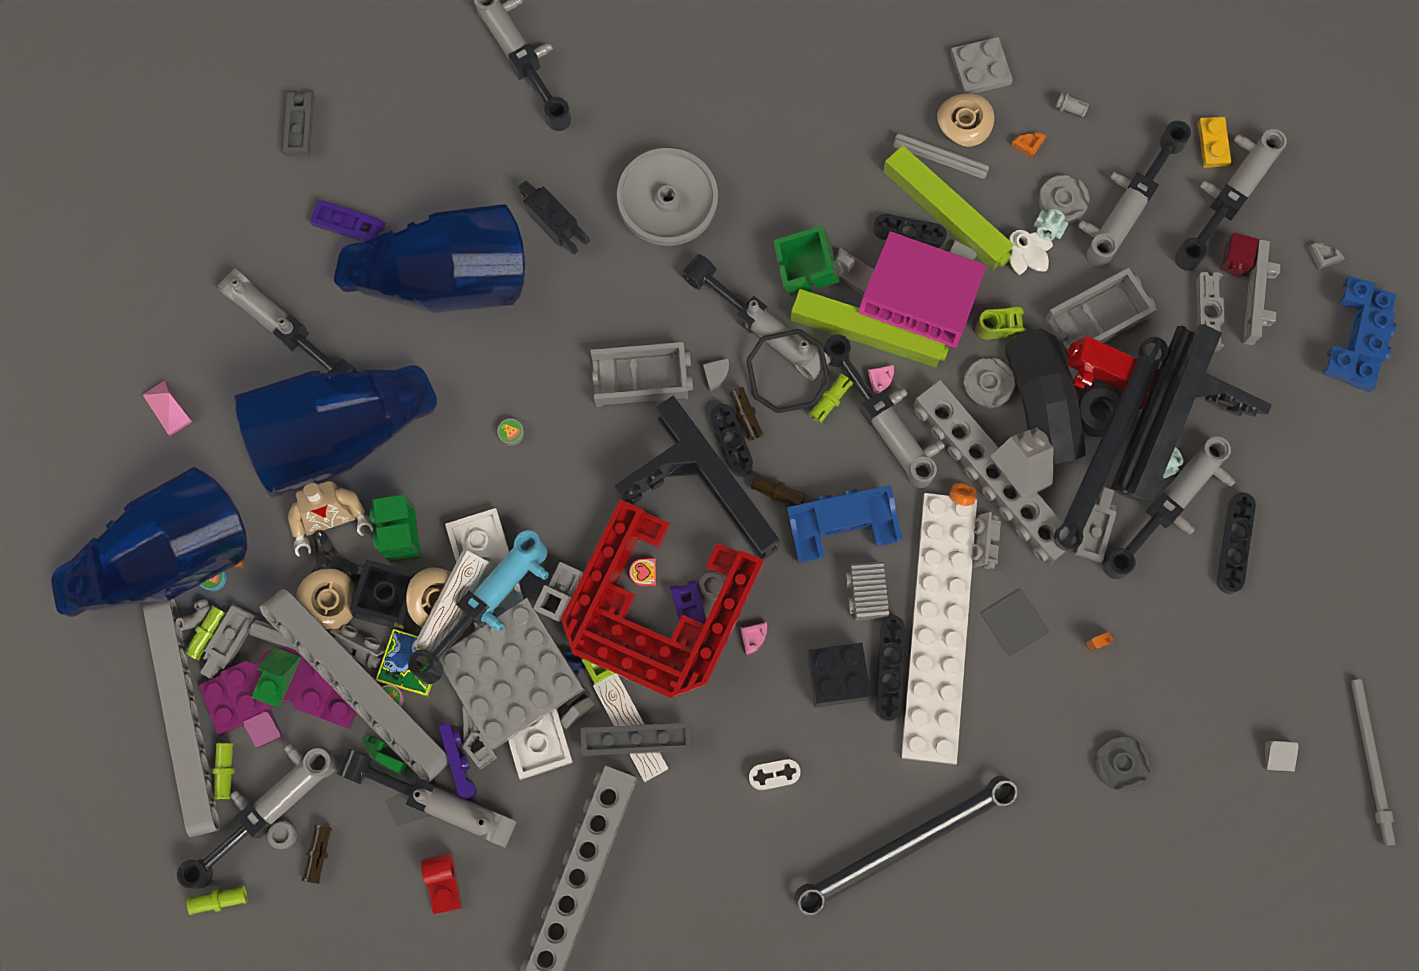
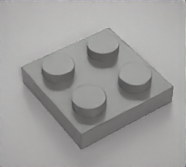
(981, 66)

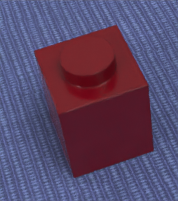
(1239, 254)

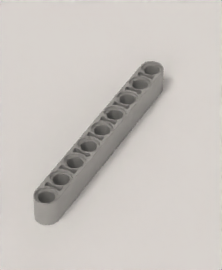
(355, 685)
(181, 719)

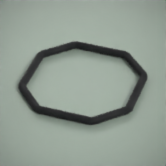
(823, 362)

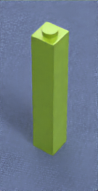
(948, 208)
(845, 320)

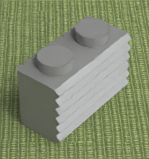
(868, 591)

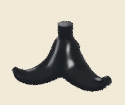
(327, 557)

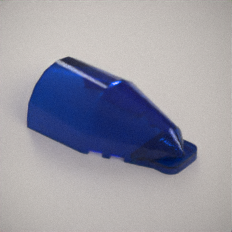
(442, 263)
(327, 422)
(155, 548)

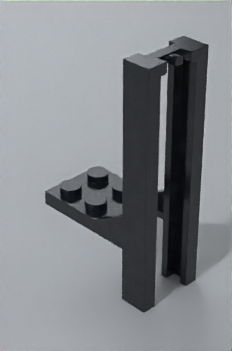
(1168, 405)
(695, 456)

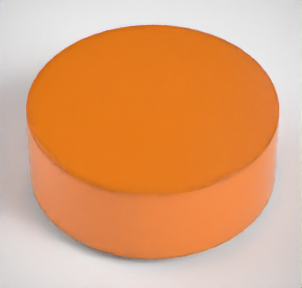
(963, 494)

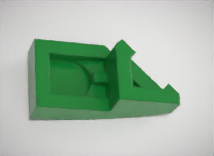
(377, 750)

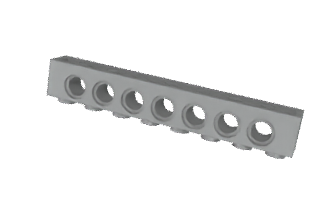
(940, 398)
(623, 785)

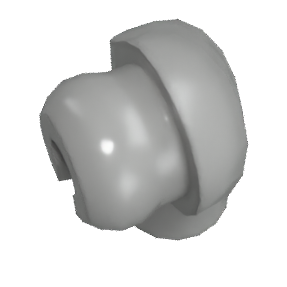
(191, 621)

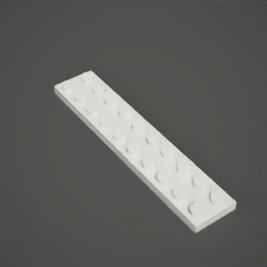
(939, 631)
(544, 742)

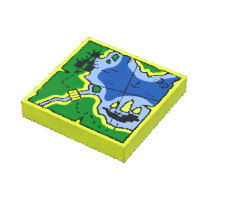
(394, 665)

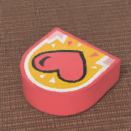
(643, 572)

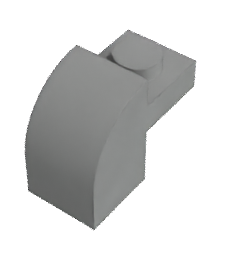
(557, 595)

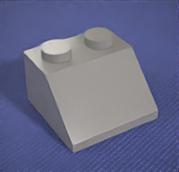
(1026, 461)

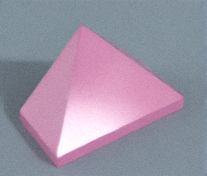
(167, 408)

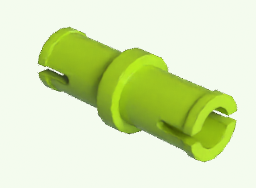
(830, 398)
(205, 632)
(223, 771)
(217, 900)

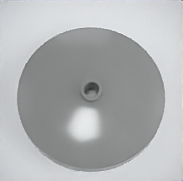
(673, 177)

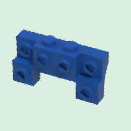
(1368, 337)
(843, 514)

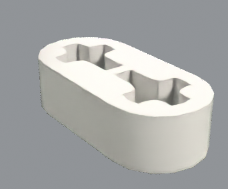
(774, 767)

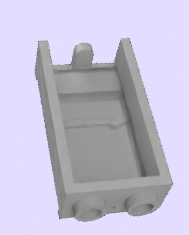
(1102, 310)
(640, 373)

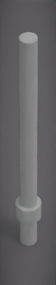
(1383, 815)

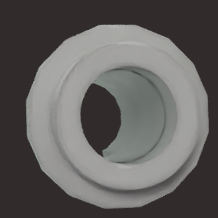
(1071, 104)

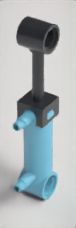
(481, 603)

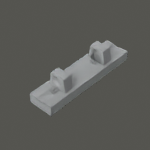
(1256, 315)

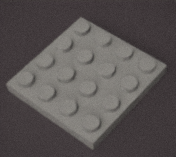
(510, 674)

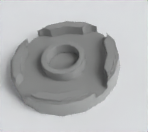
(1065, 195)
(989, 383)

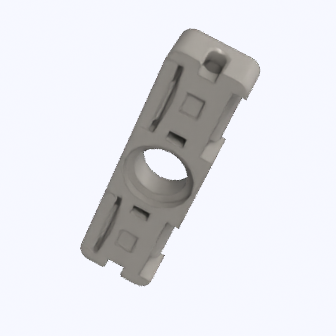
(1208, 295)

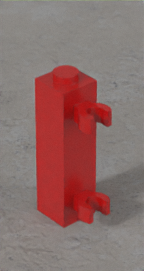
(1102, 362)

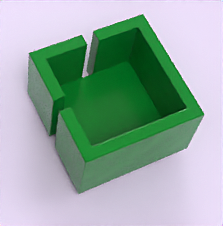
(809, 260)
(396, 528)

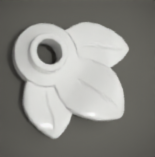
(1031, 254)

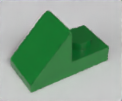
(276, 677)

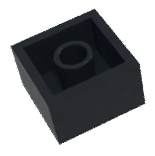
(382, 595)
(838, 675)

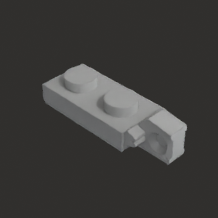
(1098, 528)
(227, 641)

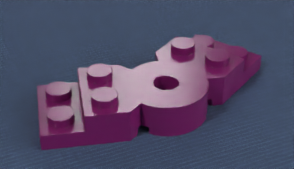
(231, 702)

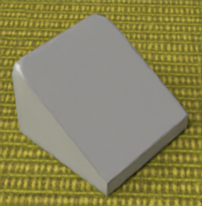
(1281, 755)

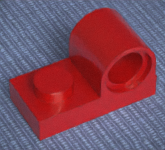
(442, 882)

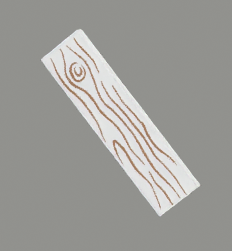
(445, 611)
(623, 713)

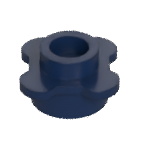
(575, 662)

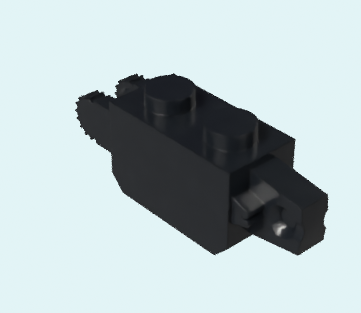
(552, 217)

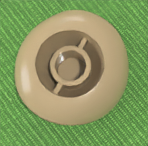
(966, 119)
(424, 592)
(327, 597)

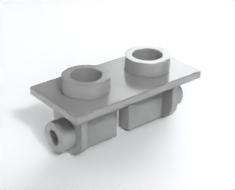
(986, 529)
(367, 647)

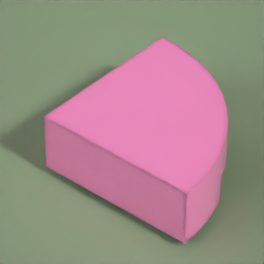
(880, 378)
(753, 636)

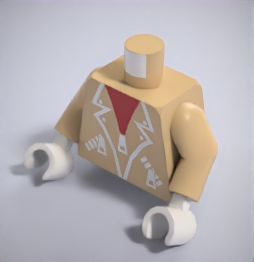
(323, 508)

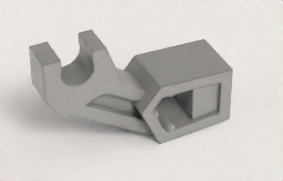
(470, 734)

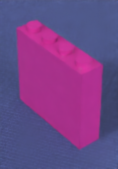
(922, 289)

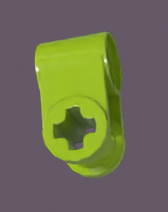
(1006, 323)

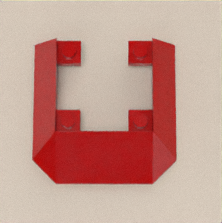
(599, 608)

